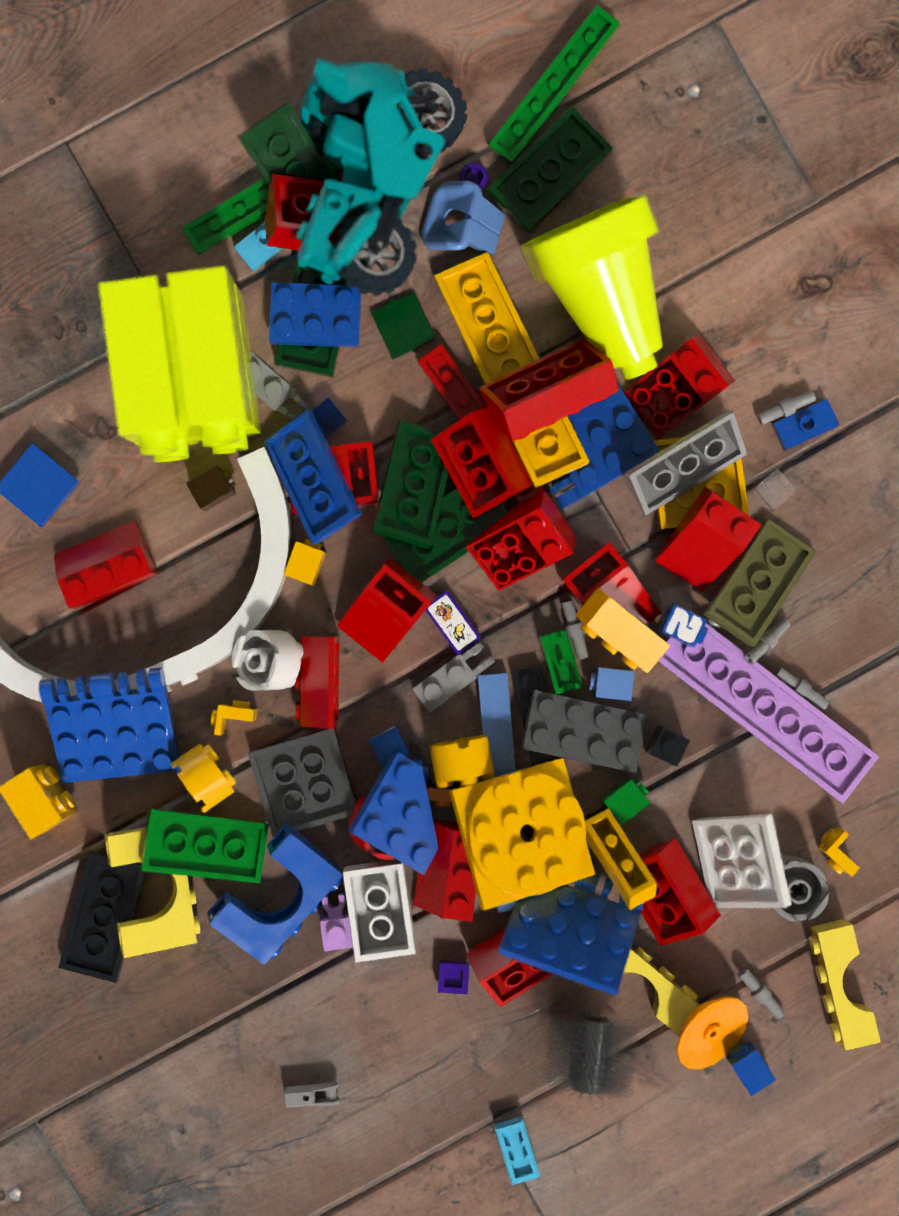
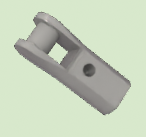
(307, 1095)

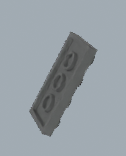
(583, 731)

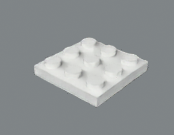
(742, 861)

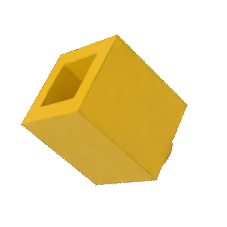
(305, 562)

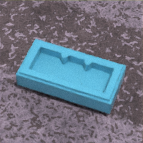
(254, 248)
(517, 1150)

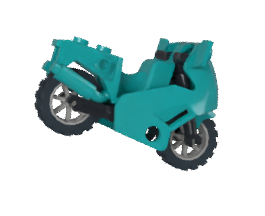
(381, 140)

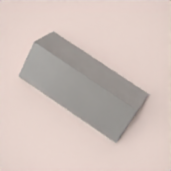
(686, 463)

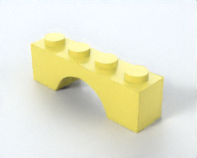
(835, 948)
(671, 1001)

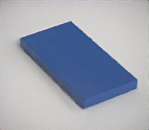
(312, 477)

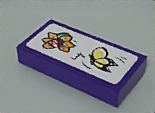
(452, 623)

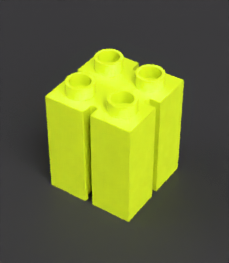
(181, 363)

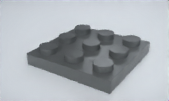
(303, 781)

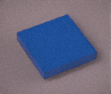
(37, 485)

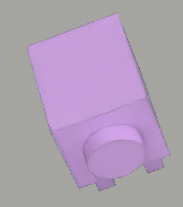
(335, 925)

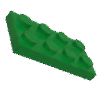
(204, 846)

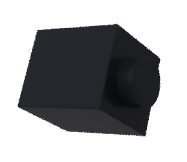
(667, 746)

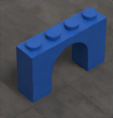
(262, 932)

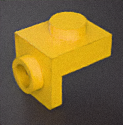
(238, 710)
(837, 859)

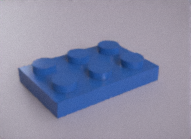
(314, 315)

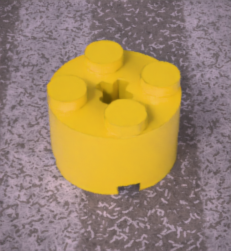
(462, 761)
(203, 776)

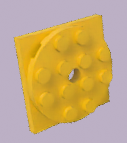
(490, 828)

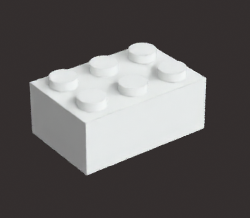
(379, 910)

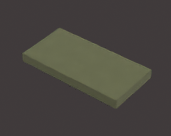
(759, 582)

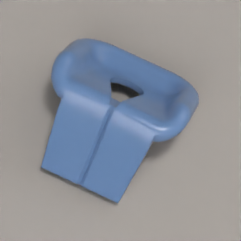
(477, 230)

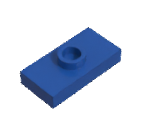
(805, 424)

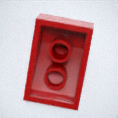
(707, 540)

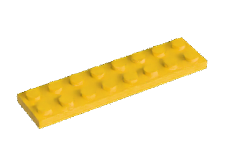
(500, 346)

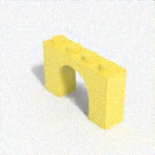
(173, 924)

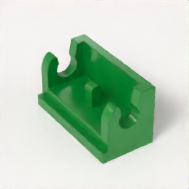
(560, 662)

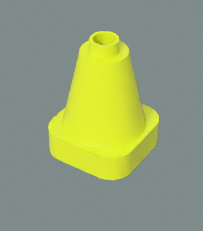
(605, 280)

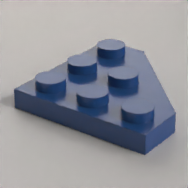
(399, 815)

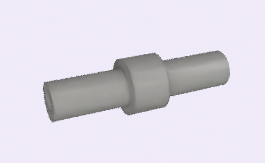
(786, 407)
(574, 631)
(767, 641)
(803, 688)
(761, 993)

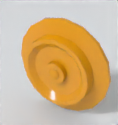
(711, 1032)

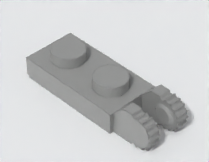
(274, 389)
(450, 679)

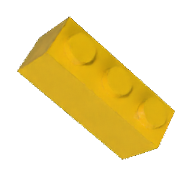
(621, 631)
(620, 859)

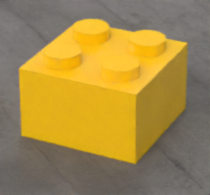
(38, 799)

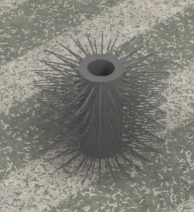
(590, 1054)

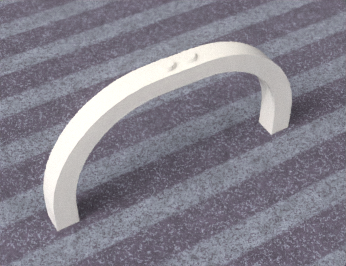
(261, 599)

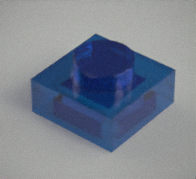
(328, 418)

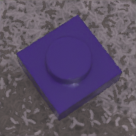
(453, 977)

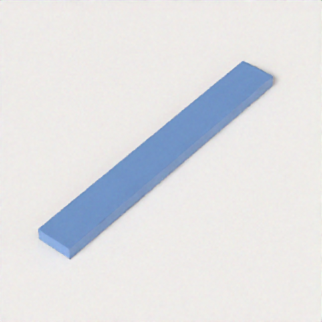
(498, 728)

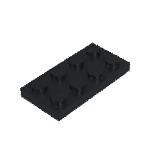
(103, 900)

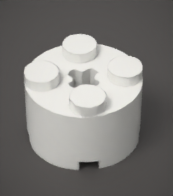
(267, 660)

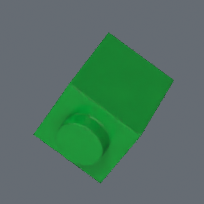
(626, 799)

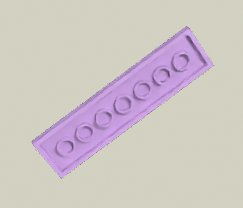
(772, 712)

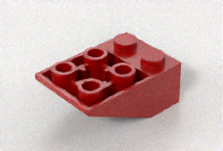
(679, 386)
(359, 471)
(523, 541)
(614, 577)
(386, 610)

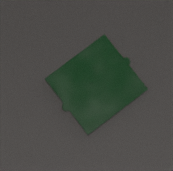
(403, 326)

